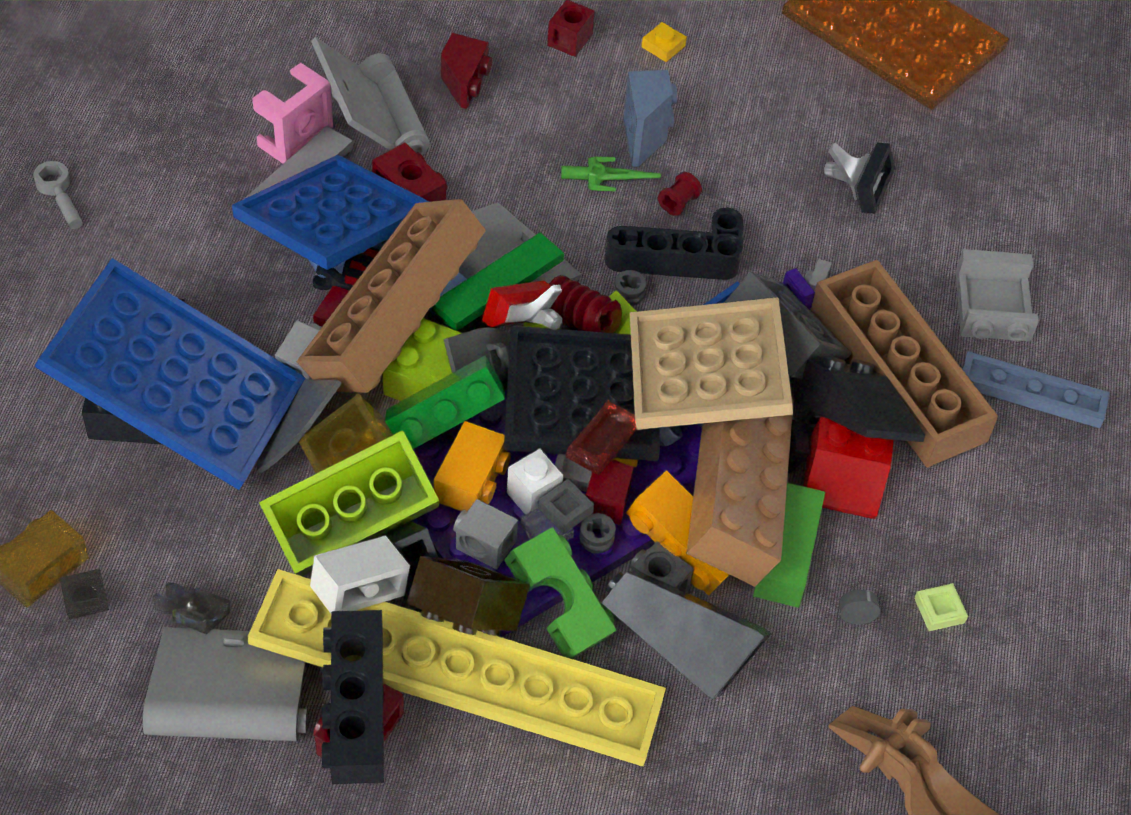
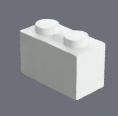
(359, 575)

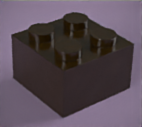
(467, 595)

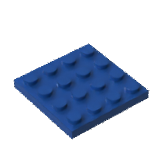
(328, 211)

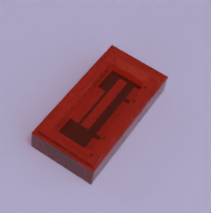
(602, 438)

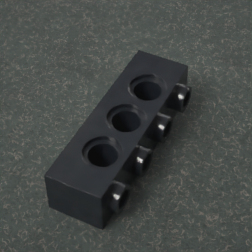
(359, 758)

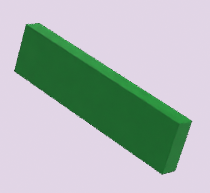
(518, 266)

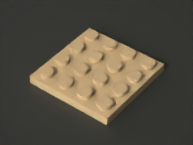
(709, 364)

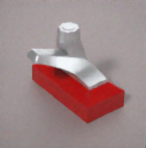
(523, 304)

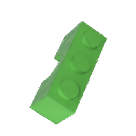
(548, 562)

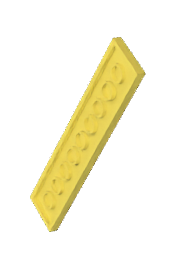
(476, 673)

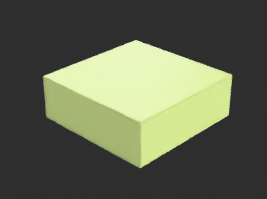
(941, 607)

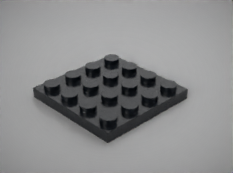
(562, 383)

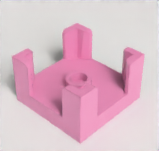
(298, 117)

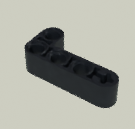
(679, 251)

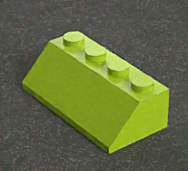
(350, 502)

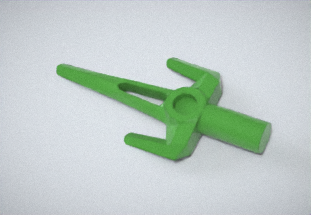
(597, 173)

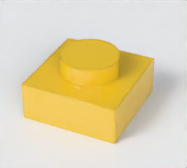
(664, 41)

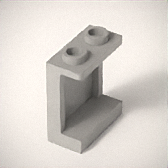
(995, 295)

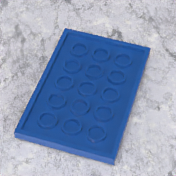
(171, 373)

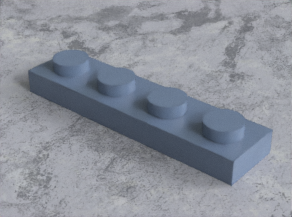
(1036, 389)

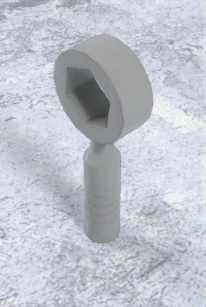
(57, 188)

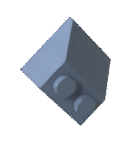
(648, 112)

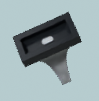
(865, 175)

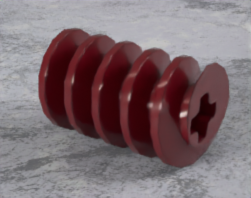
(585, 308)

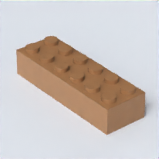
(393, 295)
(885, 329)
(741, 496)

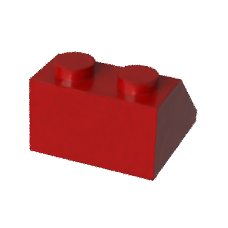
(848, 468)

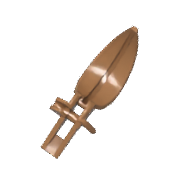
(908, 759)

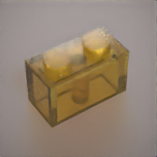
(40, 557)

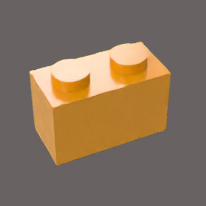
(471, 467)

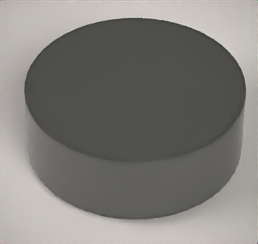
(859, 607)

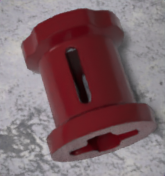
(680, 193)

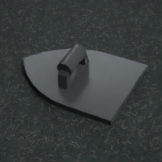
(474, 344)
(297, 420)

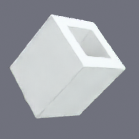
(531, 480)

